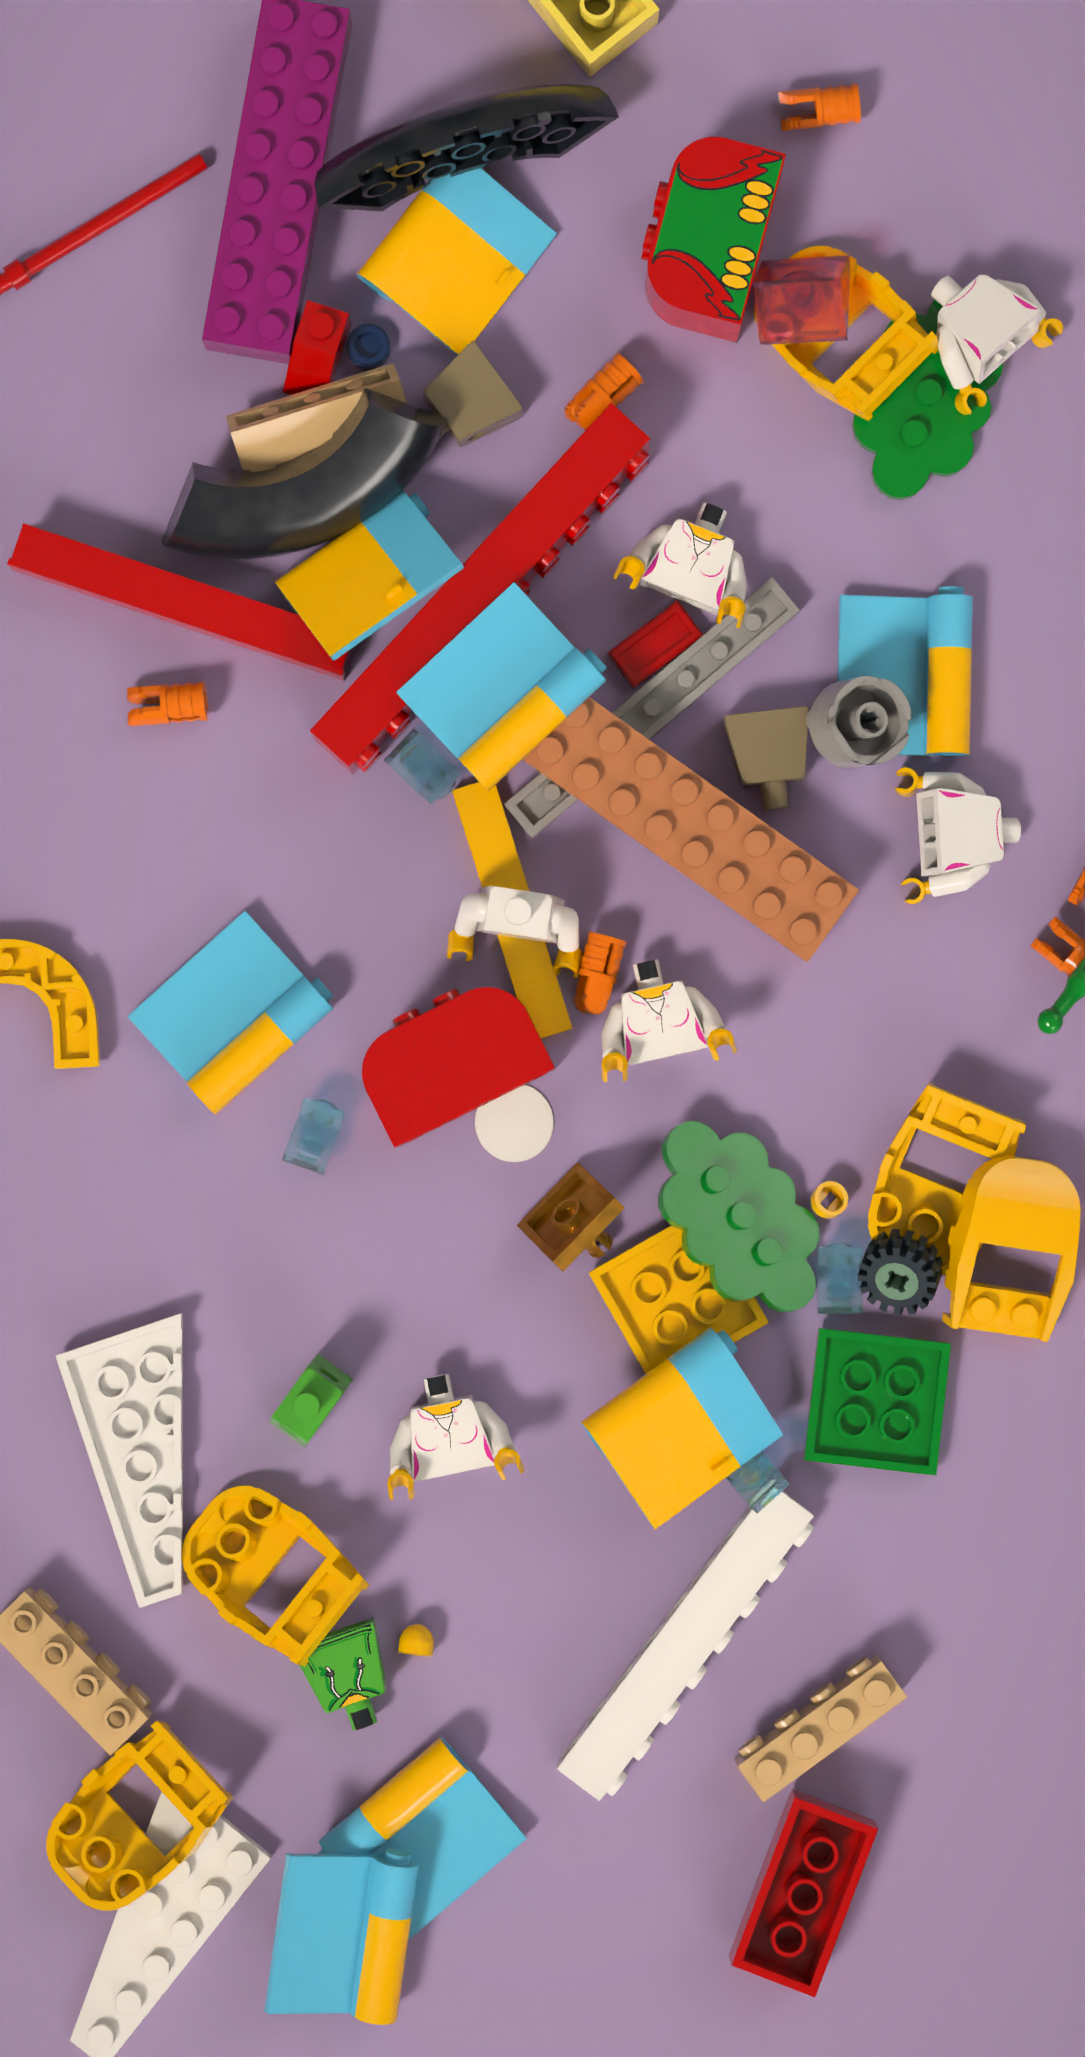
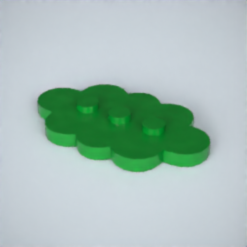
(919, 426)
(738, 1217)

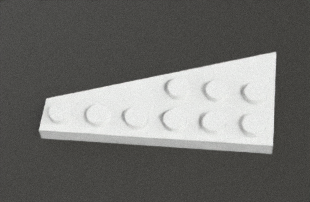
(132, 1426)
(164, 1927)

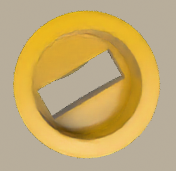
(836, 1207)
(416, 1641)

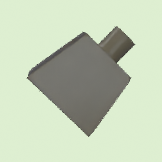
(472, 397)
(769, 751)

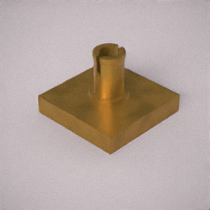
(572, 1218)

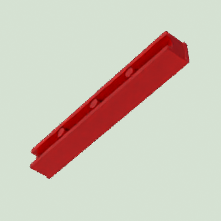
(172, 599)

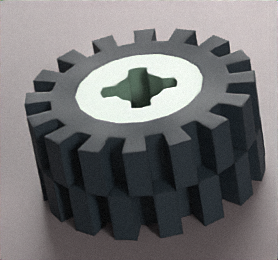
(905, 1258)

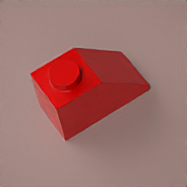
(316, 347)

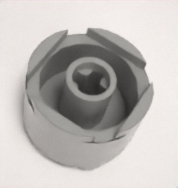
(856, 743)

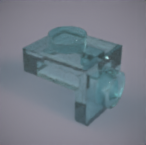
(423, 767)
(314, 1135)
(838, 1279)
(758, 1481)

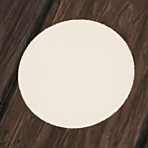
(515, 1125)

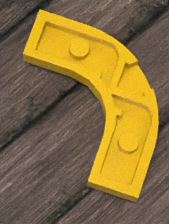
(64, 994)

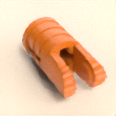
(831, 106)
(608, 386)
(176, 701)
(1074, 956)
(598, 972)

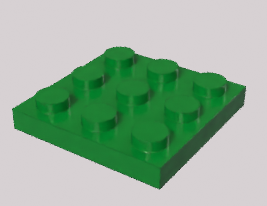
(877, 1401)

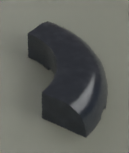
(459, 139)
(310, 496)

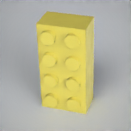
(597, 28)

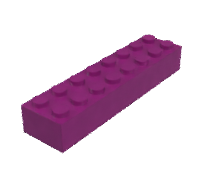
(271, 187)

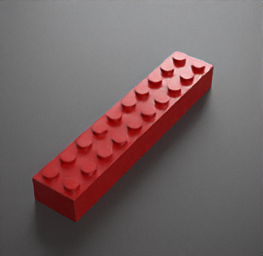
(515, 551)

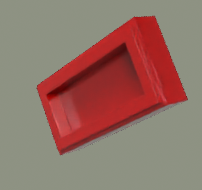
(655, 644)

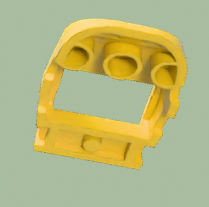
(884, 363)
(920, 1204)
(1020, 1207)
(241, 1544)
(103, 1850)

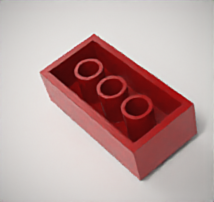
(803, 1893)

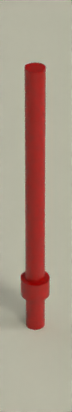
(18, 273)

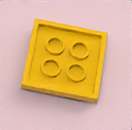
(668, 1299)

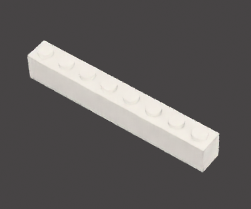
(682, 1645)

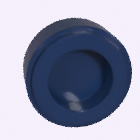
(368, 346)

